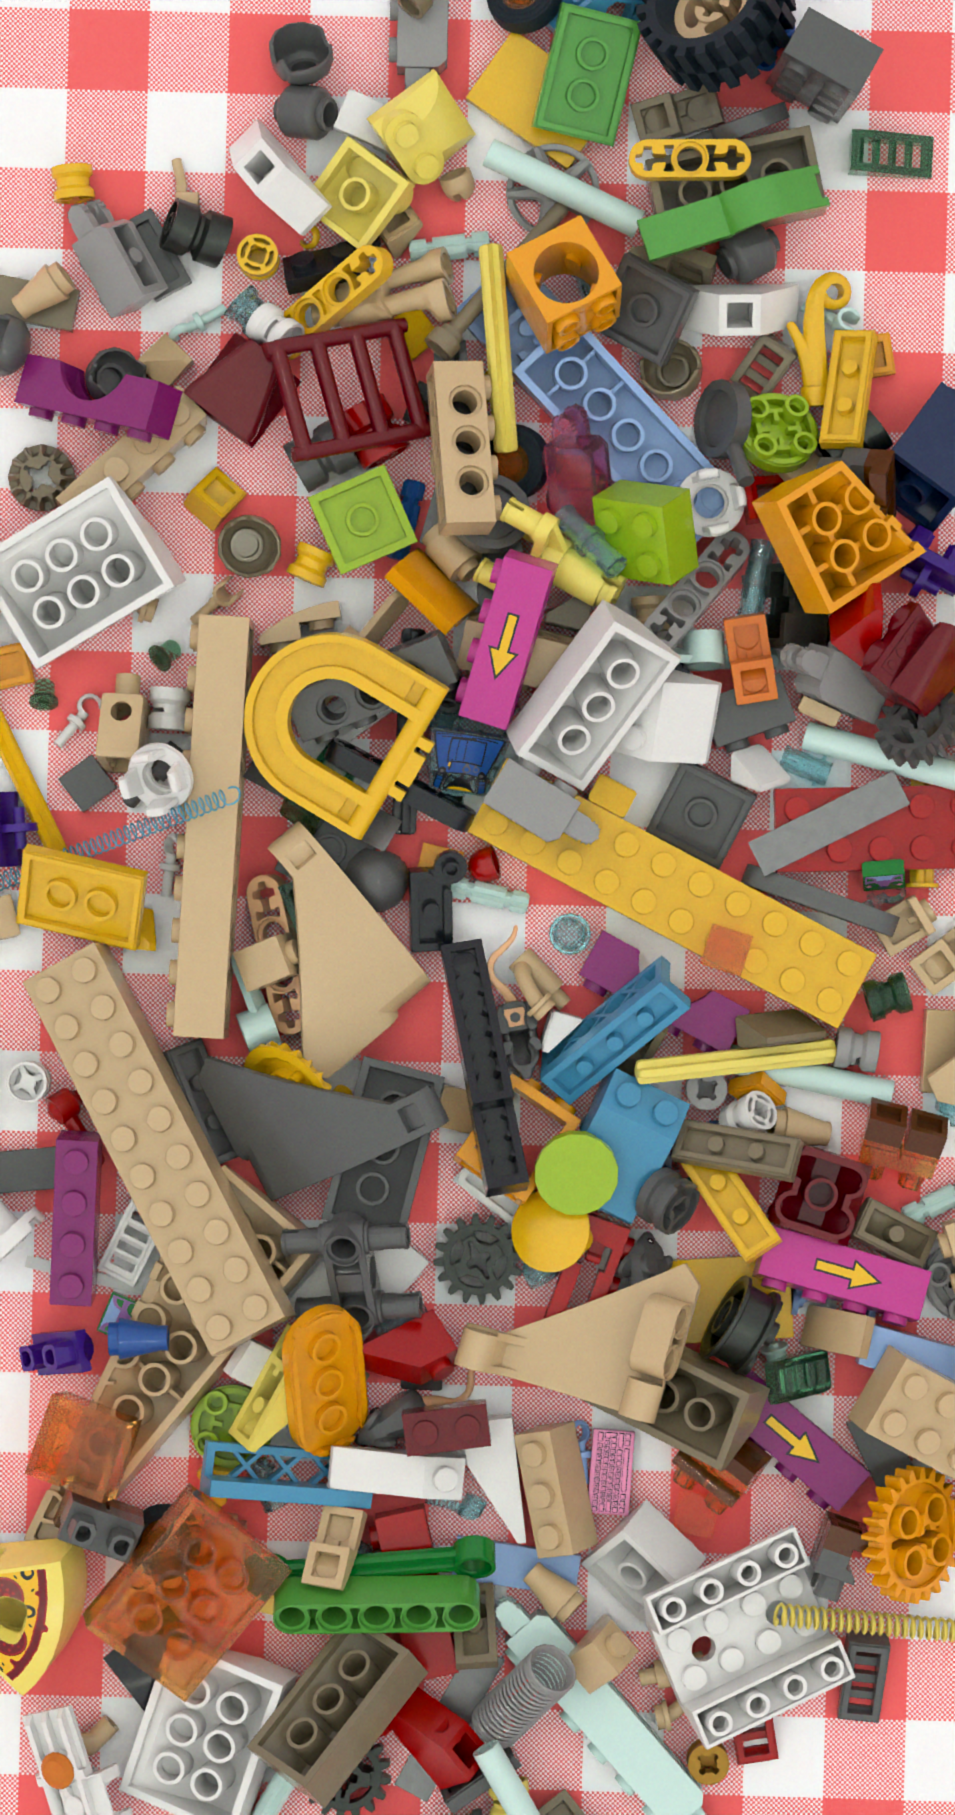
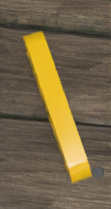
(359, 289)

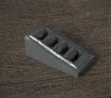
(861, 1651)

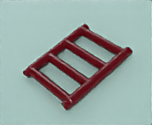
(356, 338)

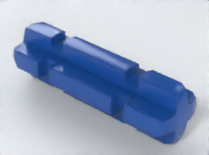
(412, 493)

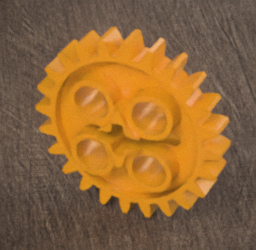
(904, 1509)

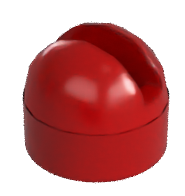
(484, 865)

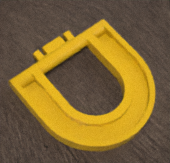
(308, 780)

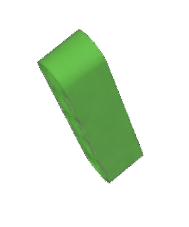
(379, 1605)

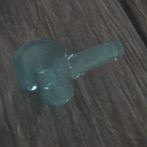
(469, 1508)

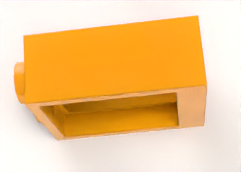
(530, 1091)

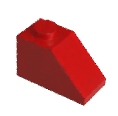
(413, 1351)

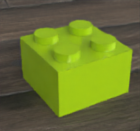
(649, 528)

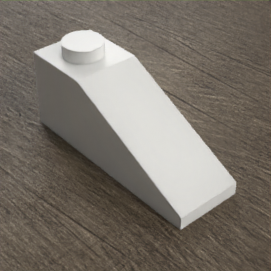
(393, 1473)
(498, 1473)

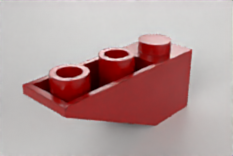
(437, 1739)

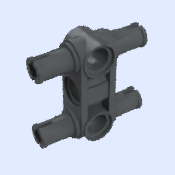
(351, 1267)

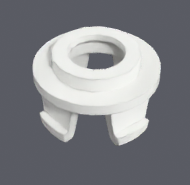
(733, 496)
(141, 783)

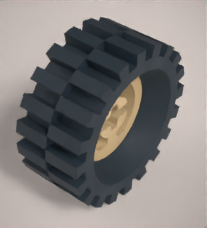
(715, 38)

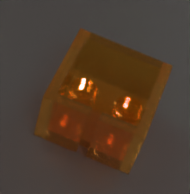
(85, 1443)

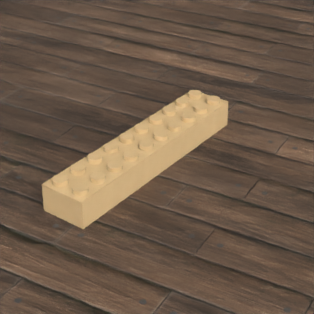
(213, 840)
(159, 1148)

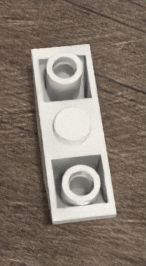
(277, 178)
(743, 309)

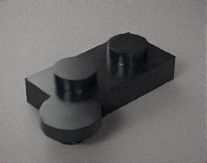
(309, 267)
(432, 901)

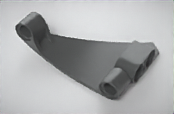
(309, 1132)

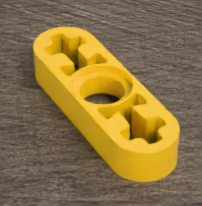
(720, 171)

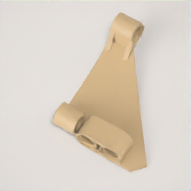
(349, 959)
(603, 1351)

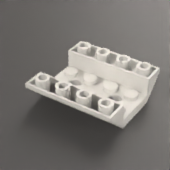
(751, 1664)

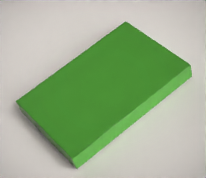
(587, 74)

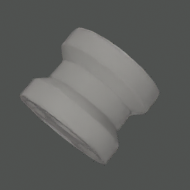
(704, 1087)

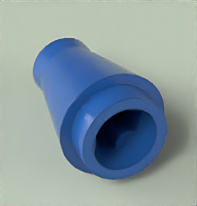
(136, 1338)

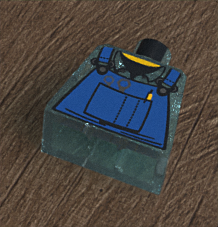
(463, 755)

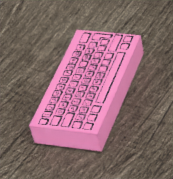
(611, 1471)

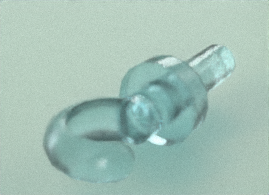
(876, 901)

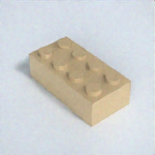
(910, 1410)

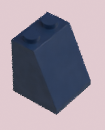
(928, 462)

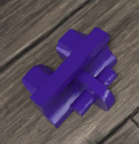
(930, 569)
(12, 830)
(58, 1352)

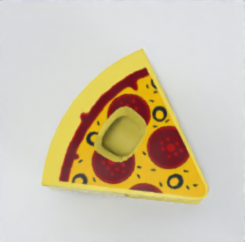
(39, 1606)

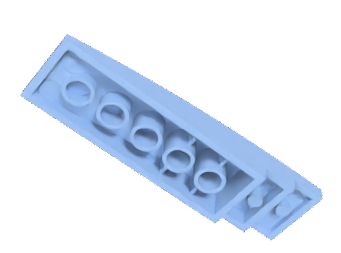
(639, 435)

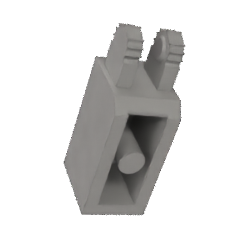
(419, 42)
(114, 259)
(833, 680)
(538, 805)

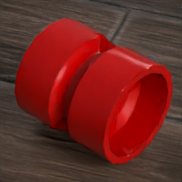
(359, 422)

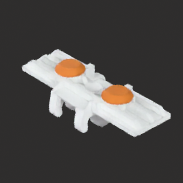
(64, 1765)

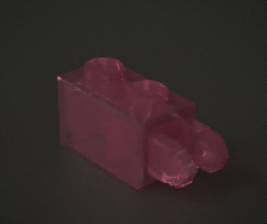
(575, 463)

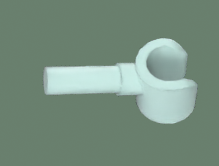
(835, 320)

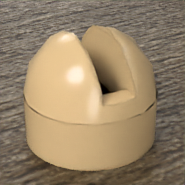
(458, 184)

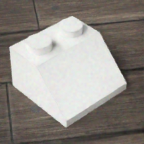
(676, 722)
(642, 1557)

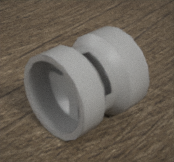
(857, 1049)

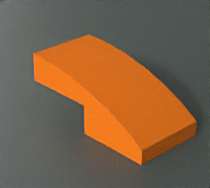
(750, 658)

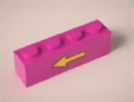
(507, 638)
(844, 1275)

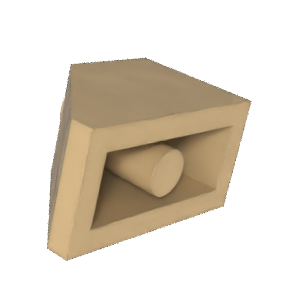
(601, 1654)

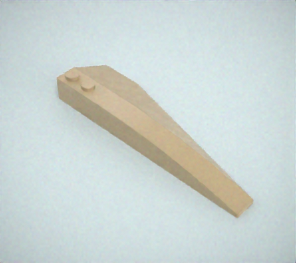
(170, 1383)

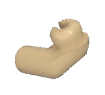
(99, 1735)

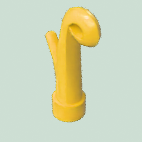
(812, 344)

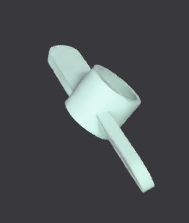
(706, 651)
(256, 1022)

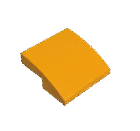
(431, 591)

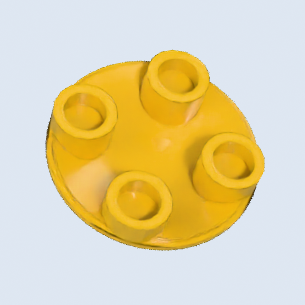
(548, 1237)

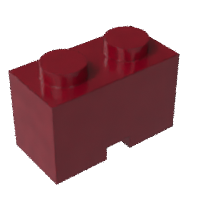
(446, 1427)

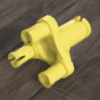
(574, 573)

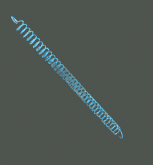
(142, 832)

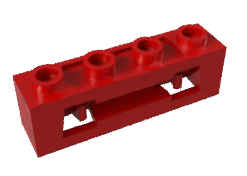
(604, 1233)

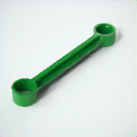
(468, 1556)

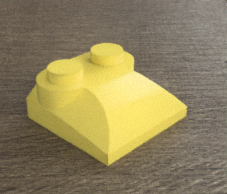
(422, 128)
(362, 193)

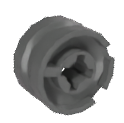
(667, 1200)

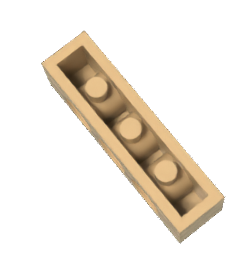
(456, 510)

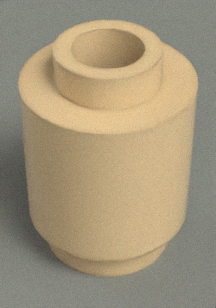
(451, 555)

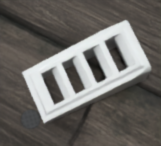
(147, 1248)

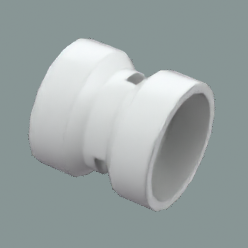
(269, 324)
(168, 708)
(21, 1082)
(750, 1112)

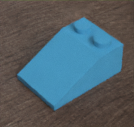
(639, 1128)

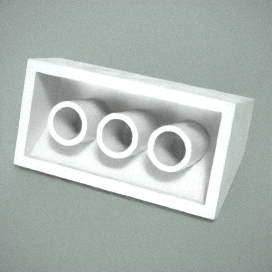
(592, 696)

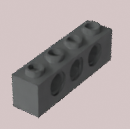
(317, 722)

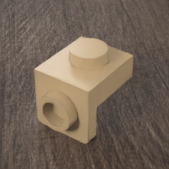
(913, 925)

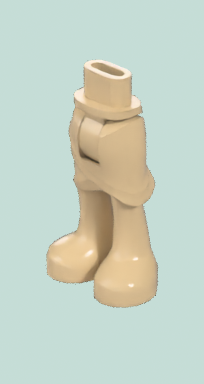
(434, 296)

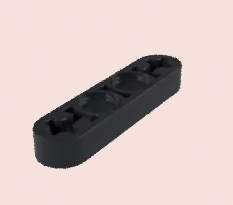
(418, 795)

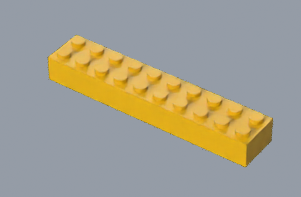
(683, 900)

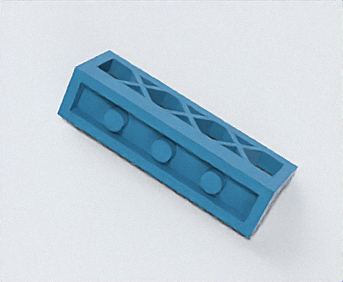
(614, 1032)
(272, 1487)

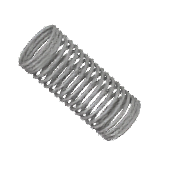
(534, 1686)

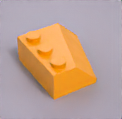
(832, 536)

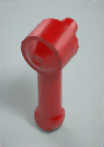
(64, 1108)

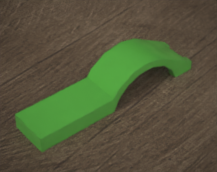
(731, 212)

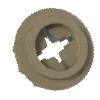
(36, 458)

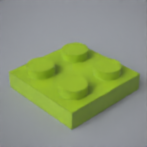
(362, 519)

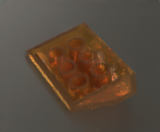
(186, 1593)

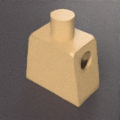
(117, 738)

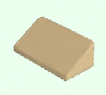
(937, 1043)

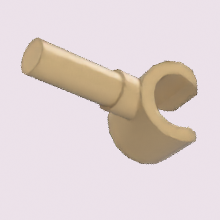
(181, 185)
(219, 598)

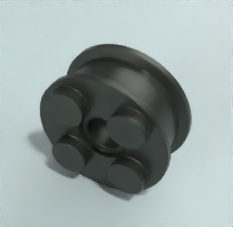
(742, 1326)

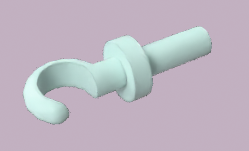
(197, 323)

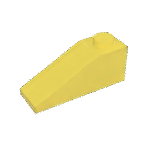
(265, 1406)

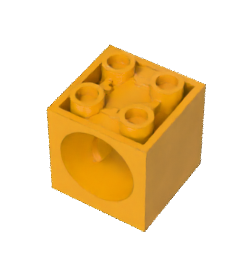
(560, 251)

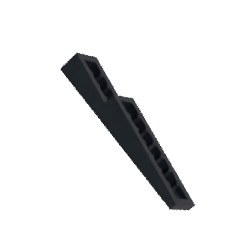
(484, 1068)

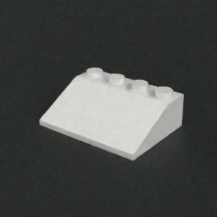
(81, 571)
(196, 1751)

